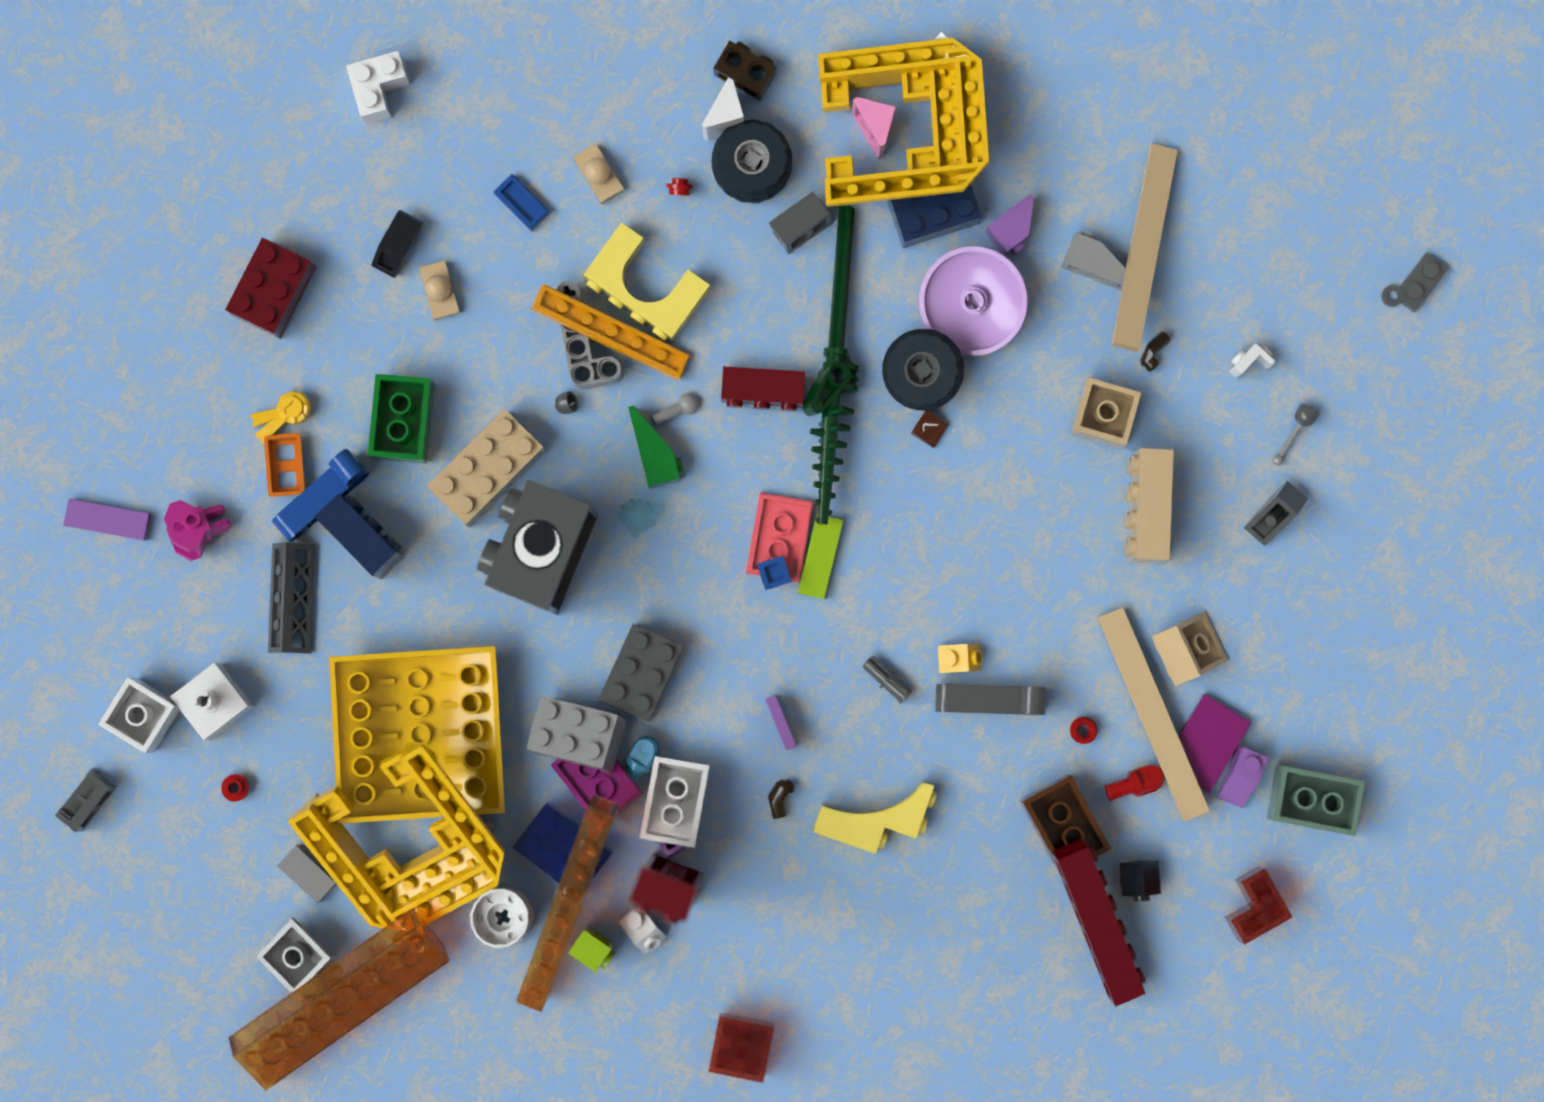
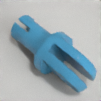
(641, 757)

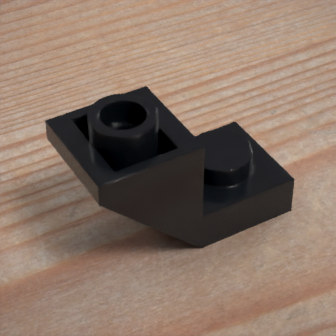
(396, 243)

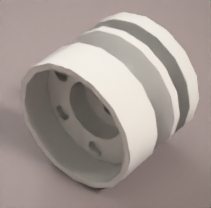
(486, 921)

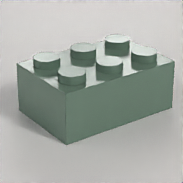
(1315, 800)

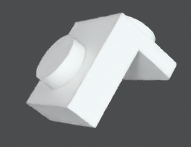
(1244, 360)
(642, 930)

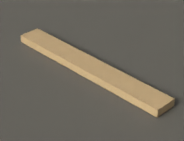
(1144, 247)
(1153, 714)

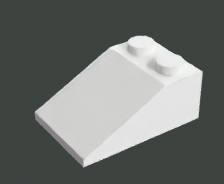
(674, 802)

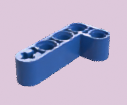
(342, 477)

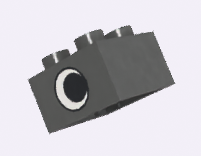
(539, 546)

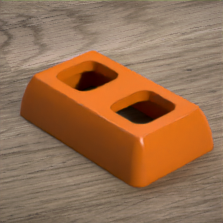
(275, 467)

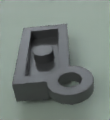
(1417, 284)

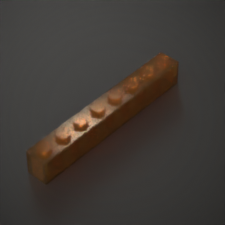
(567, 903)

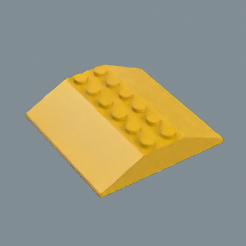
(424, 698)

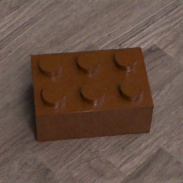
(1063, 817)

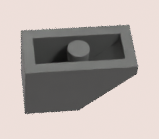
(1276, 513)

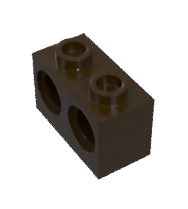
(742, 74)

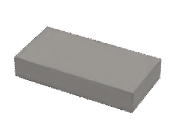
(307, 874)

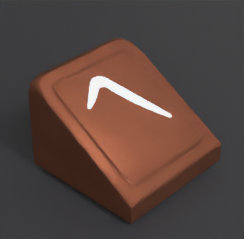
(929, 428)

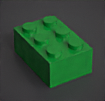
(401, 418)

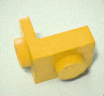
(959, 658)

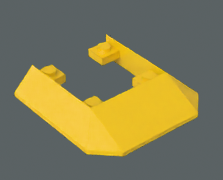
(928, 71)
(431, 884)

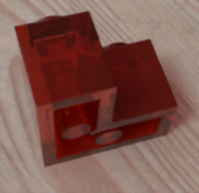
(1264, 907)

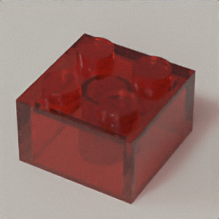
(741, 1047)

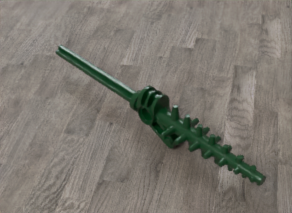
(825, 393)

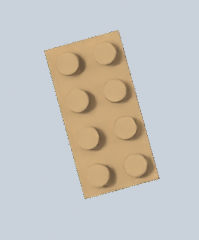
(486, 468)
(1149, 506)

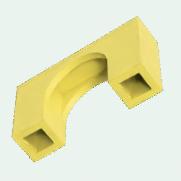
(666, 315)

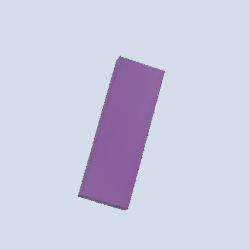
(107, 519)

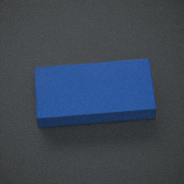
(521, 202)

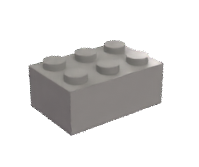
(576, 734)

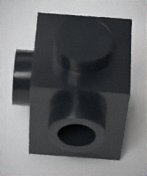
(1140, 879)

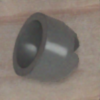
(566, 403)

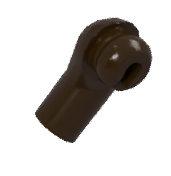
(1152, 348)
(778, 795)

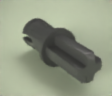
(887, 679)

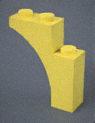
(867, 829)

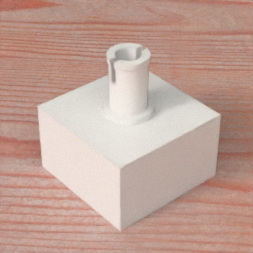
(212, 701)

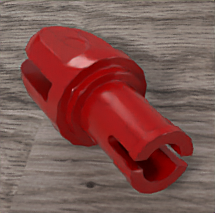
(1138, 782)

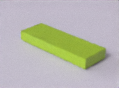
(820, 558)

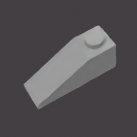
(1093, 260)

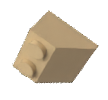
(1189, 648)

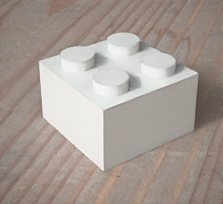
(140, 715)

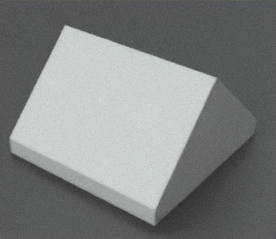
(724, 112)

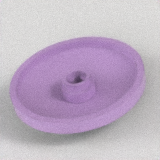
(974, 299)

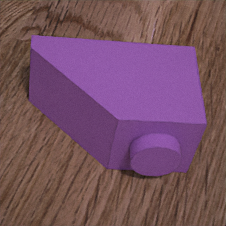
(1012, 227)
(1242, 776)

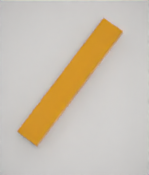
(610, 332)

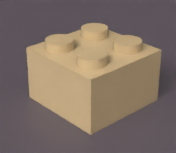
(1105, 413)

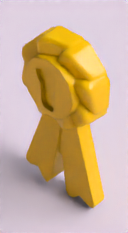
(292, 408)

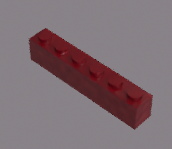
(1098, 922)

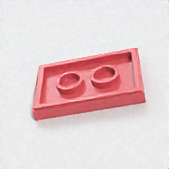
(779, 531)

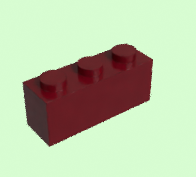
(762, 388)

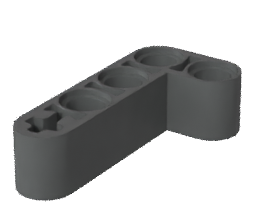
(990, 699)

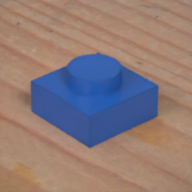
(774, 573)

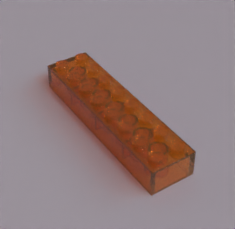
(338, 999)

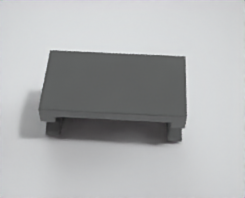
(800, 222)
(85, 801)

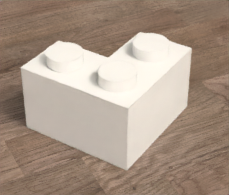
(372, 79)

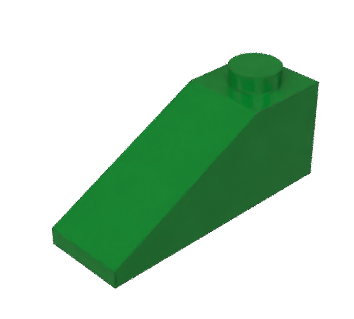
(656, 456)

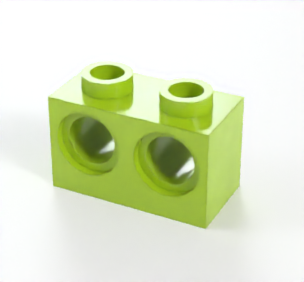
(592, 949)

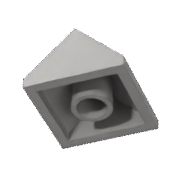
(294, 956)

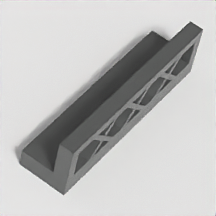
(283, 594)

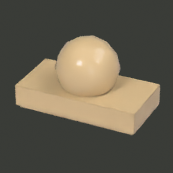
(598, 173)
(439, 290)

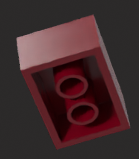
(271, 288)

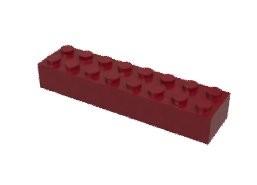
(666, 889)

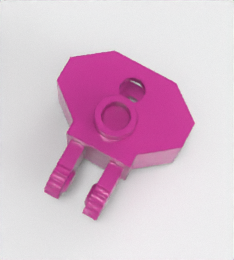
(190, 528)

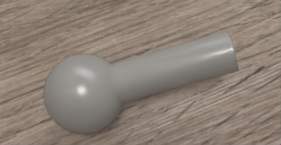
(687, 404)

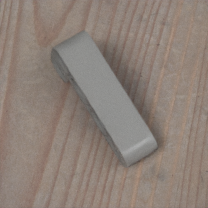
(585, 360)

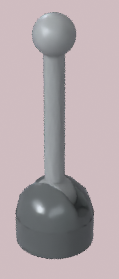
(1305, 417)

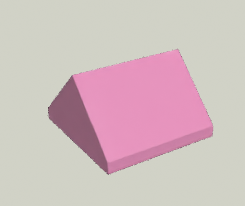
(874, 121)

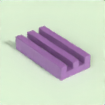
(780, 722)

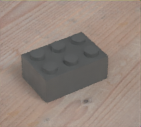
(641, 673)

